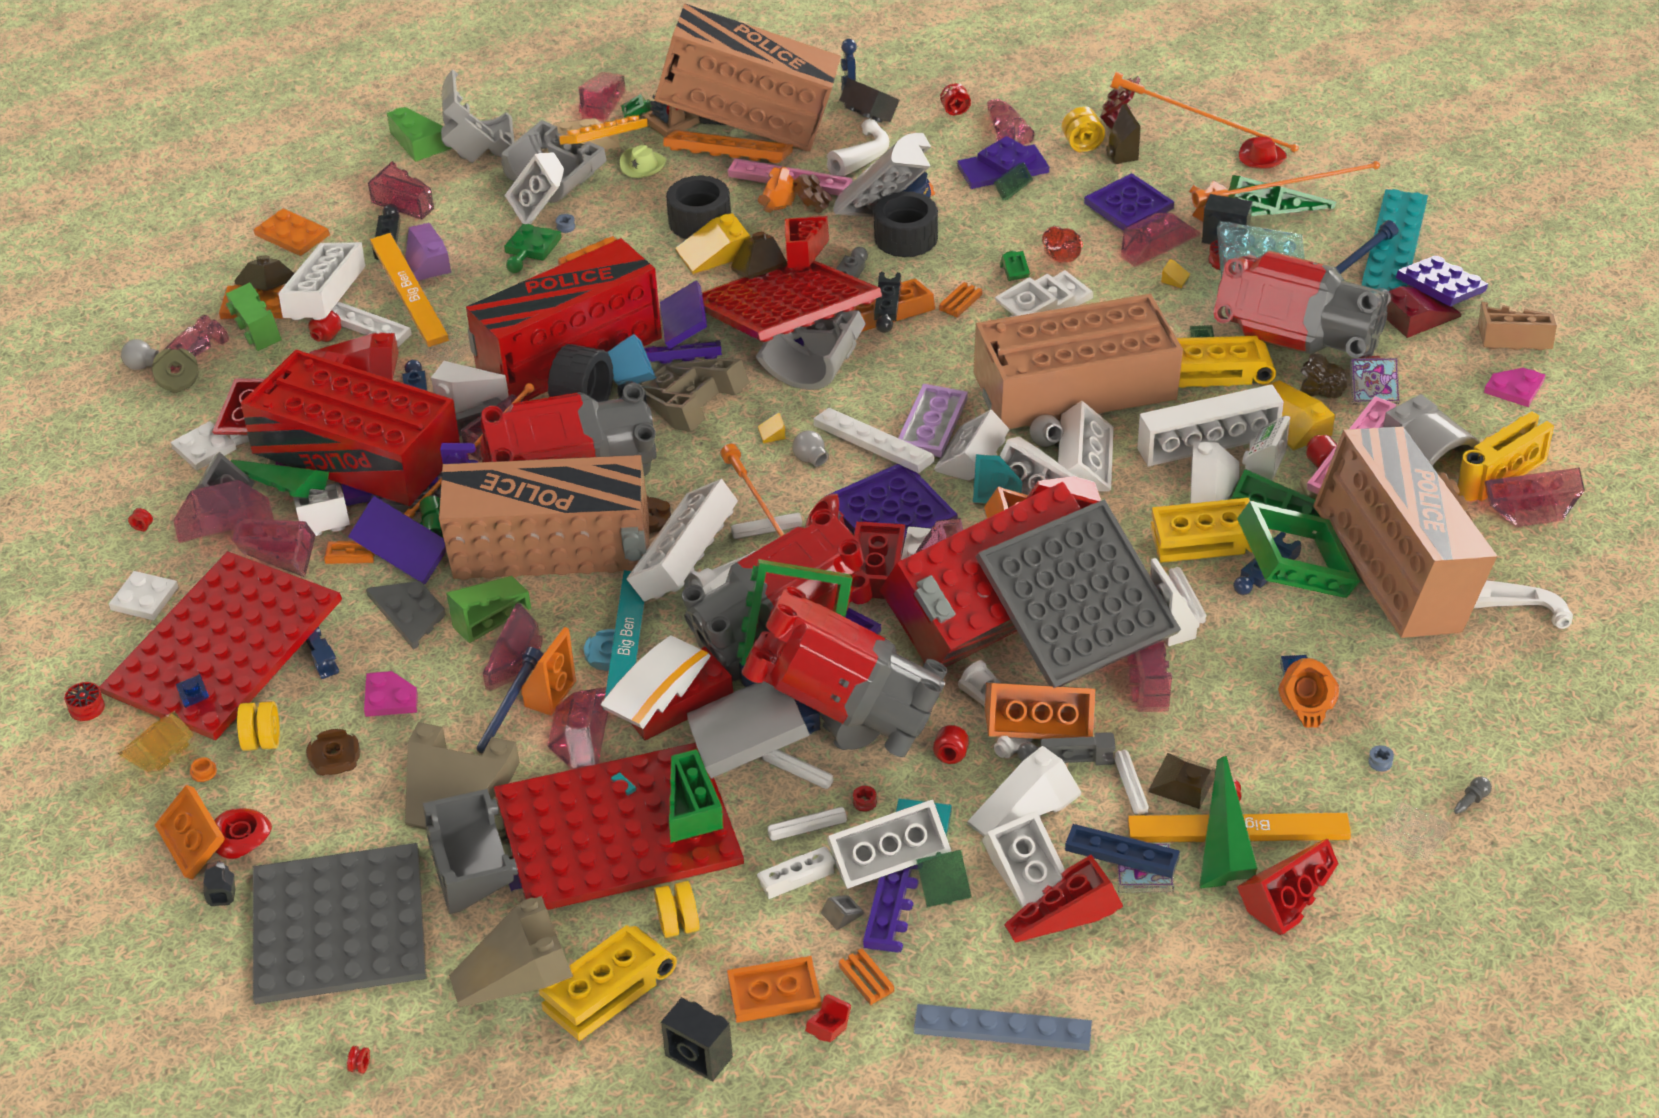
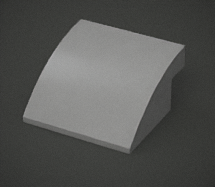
(887, 175)
(745, 727)

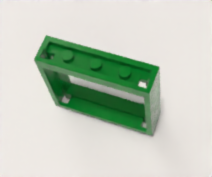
(1335, 579)
(754, 597)

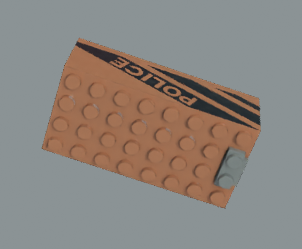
(747, 77)
(544, 516)
(1404, 532)

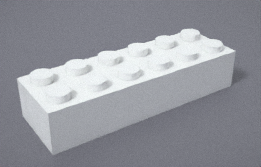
(321, 280)
(1224, 420)
(682, 541)

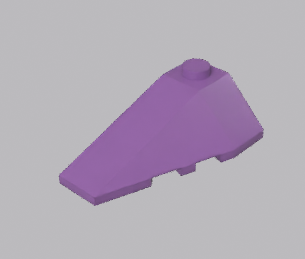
(426, 252)

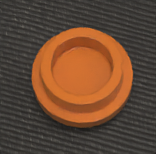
(203, 769)

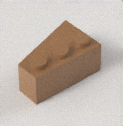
(1516, 329)

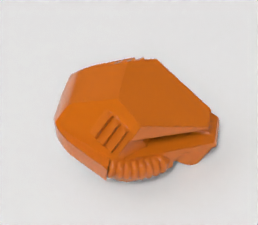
(779, 190)
(1309, 691)

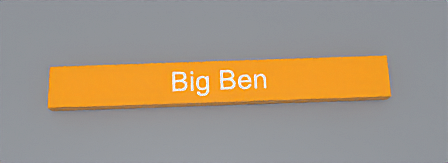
(409, 290)
(1259, 827)

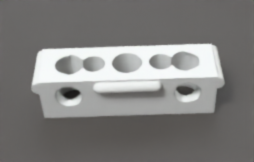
(797, 872)

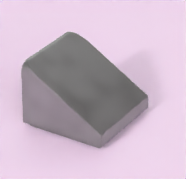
(841, 911)

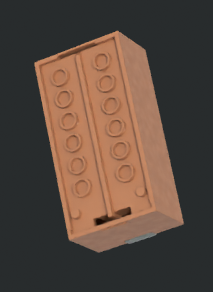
(1094, 353)

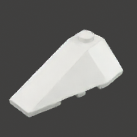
(1031, 463)
(1212, 473)
(1037, 785)

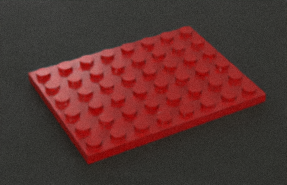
(786, 299)
(230, 630)
(588, 839)

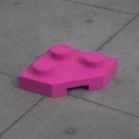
(1515, 385)
(389, 695)

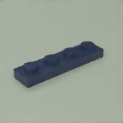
(1122, 850)

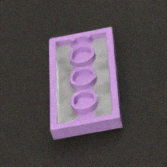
(933, 418)

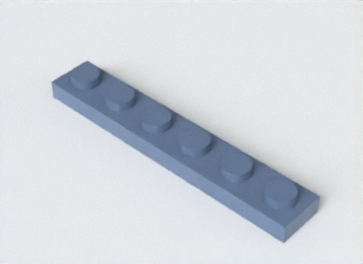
(1003, 1027)

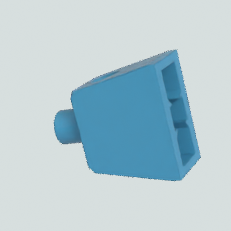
(631, 362)

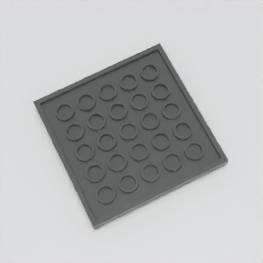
(1078, 594)
(337, 923)

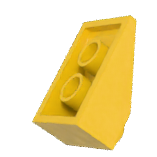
(713, 244)

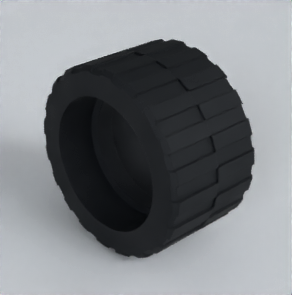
(696, 202)
(905, 224)
(583, 371)

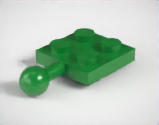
(531, 243)

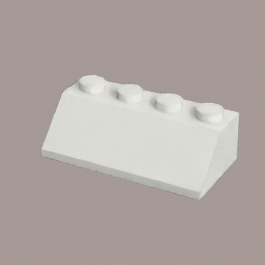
(1087, 445)
(888, 844)

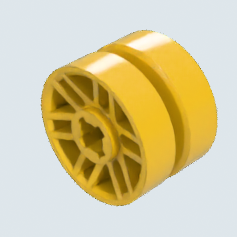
(1083, 129)
(258, 726)
(676, 909)

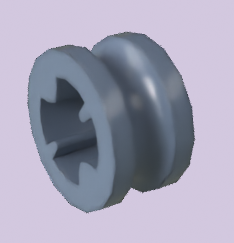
(565, 223)
(1378, 763)

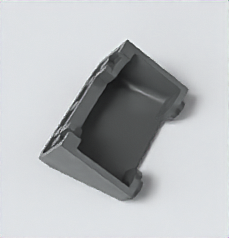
(467, 848)

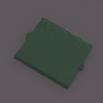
(943, 878)

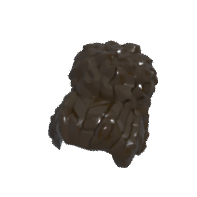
(1323, 377)

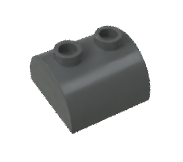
(222, 471)
(849, 737)

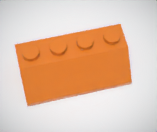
(1039, 711)

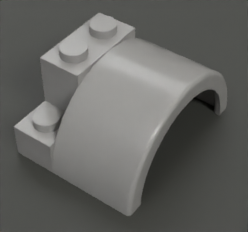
(466, 132)
(577, 159)
(825, 349)
(1429, 428)

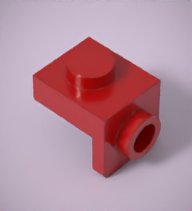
(830, 1020)

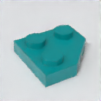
(991, 473)

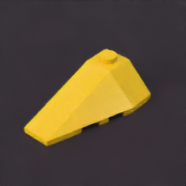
(1306, 414)

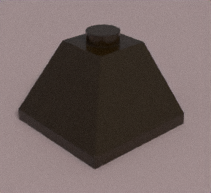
(1124, 138)
(758, 256)
(264, 273)
(1183, 780)

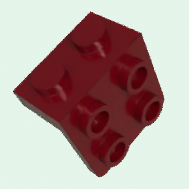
(1114, 102)

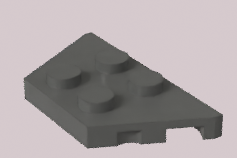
(408, 608)

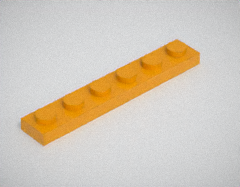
(603, 130)

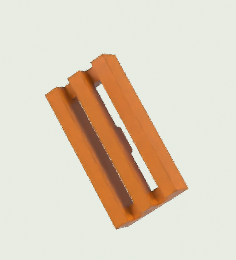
(957, 298)
(353, 553)
(855, 960)

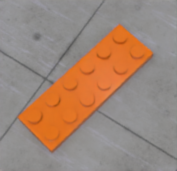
(733, 146)

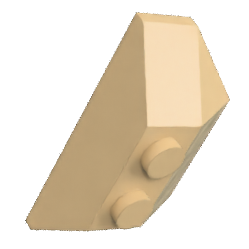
(606, 142)

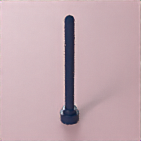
(1386, 231)
(530, 660)

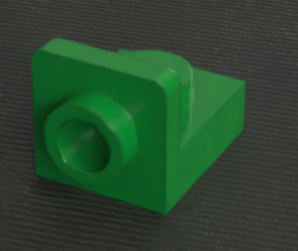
(636, 106)
(1015, 265)

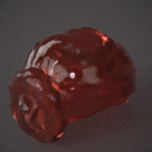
(1062, 244)

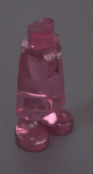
(1009, 122)
(197, 337)

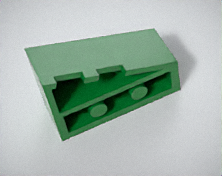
(692, 798)

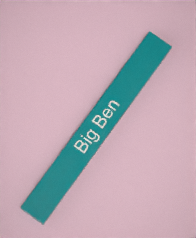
(626, 633)

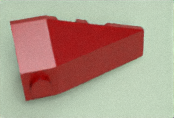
(371, 353)
(1284, 889)
(1076, 900)

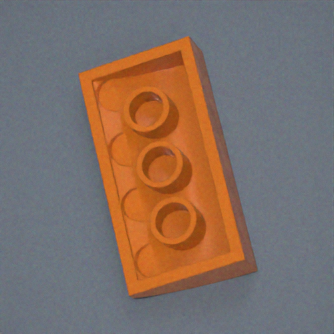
(912, 301)

